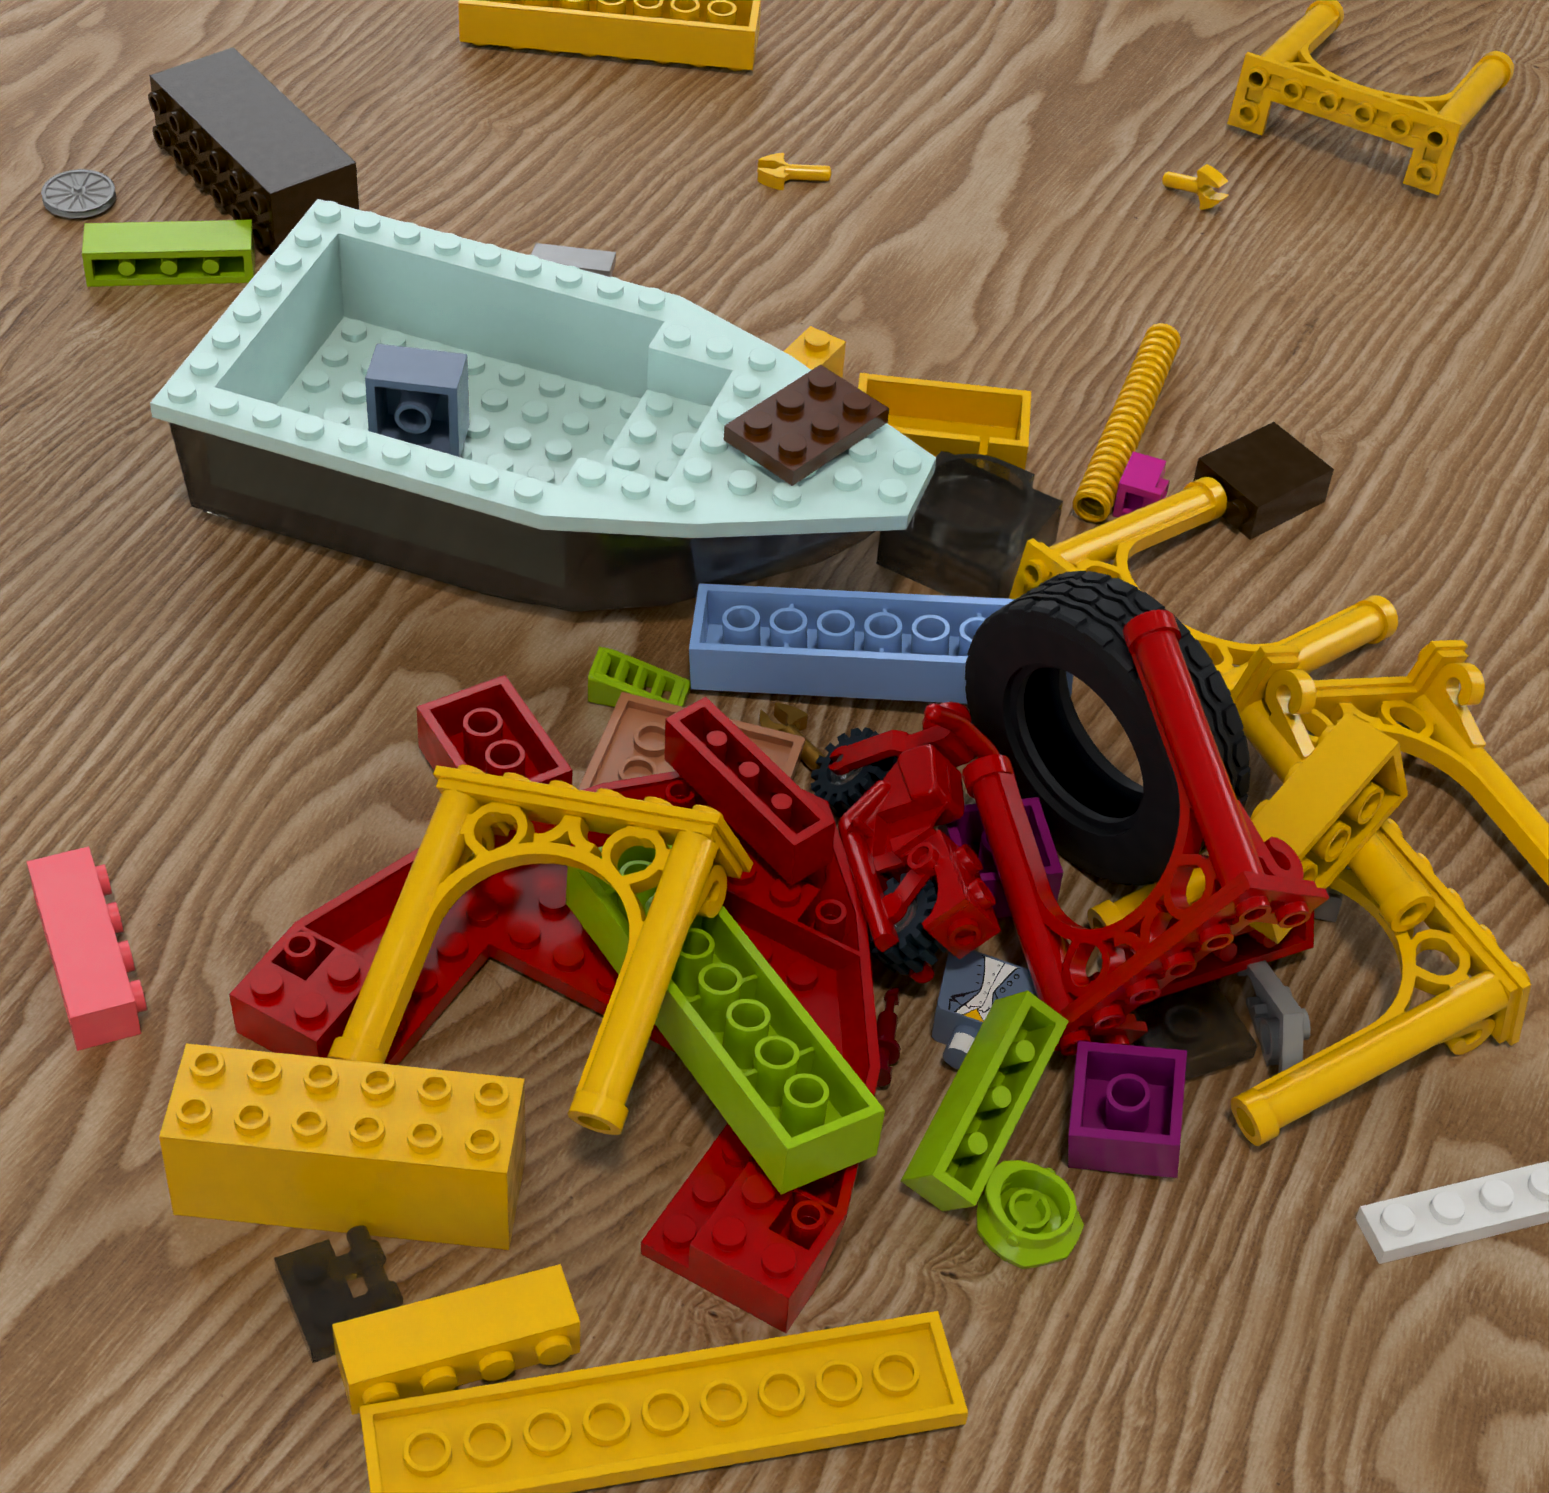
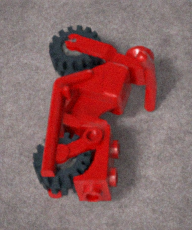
(910, 878)

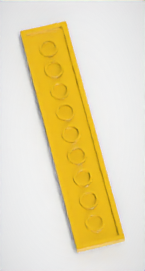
(669, 1412)

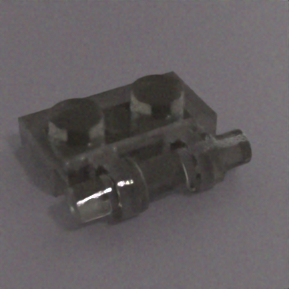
(319, 1288)

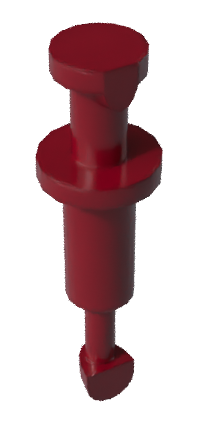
(886, 1029)

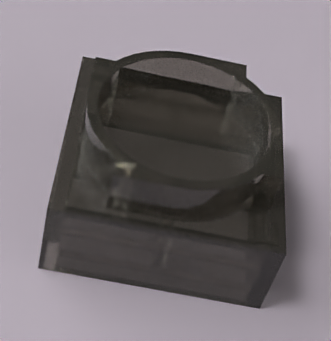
(971, 527)

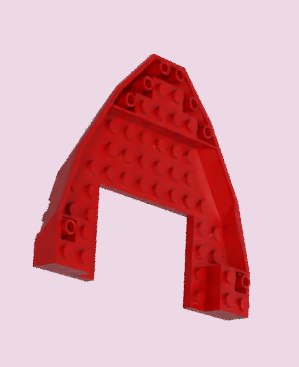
(727, 1219)

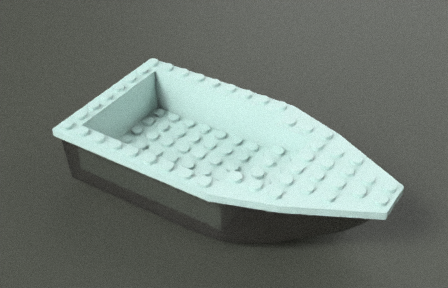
(588, 440)

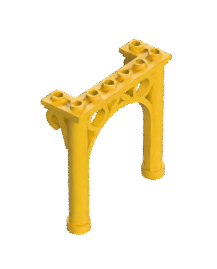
(1296, 80)
(1198, 504)
(1283, 702)
(461, 853)
(1459, 1015)

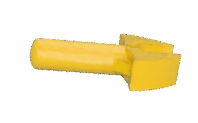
(775, 171)
(1207, 176)

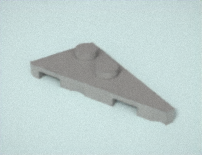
(1276, 1017)

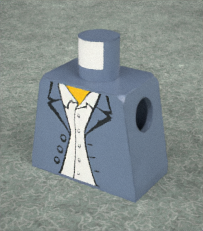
(967, 997)

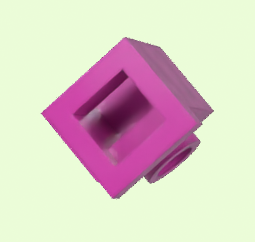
(1140, 484)

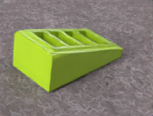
(613, 671)

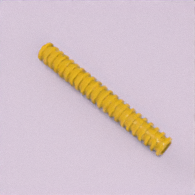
(1126, 422)

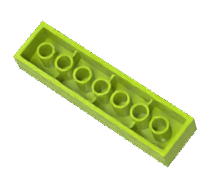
(745, 1039)

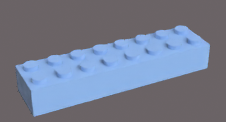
(835, 642)

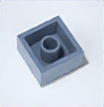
(419, 396)

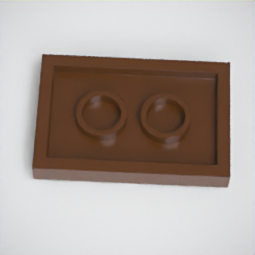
(806, 424)

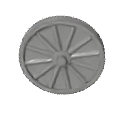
(78, 193)

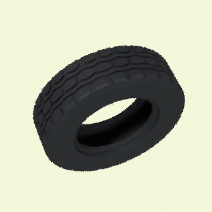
(1026, 710)

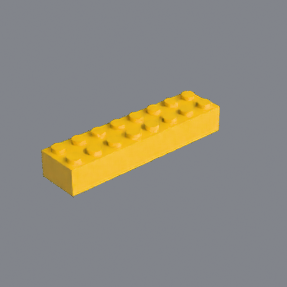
(656, 30)

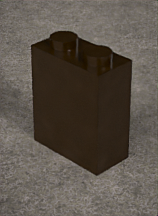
(1266, 479)

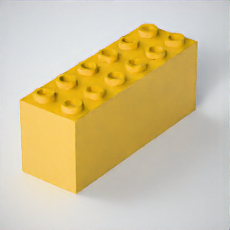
(345, 1146)

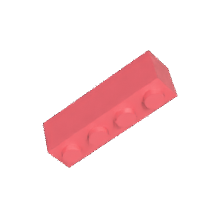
(85, 949)

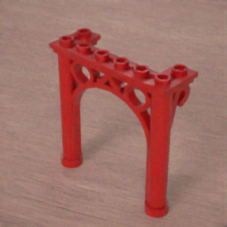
(1242, 874)

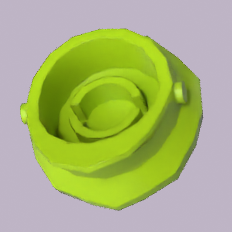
(1028, 1215)

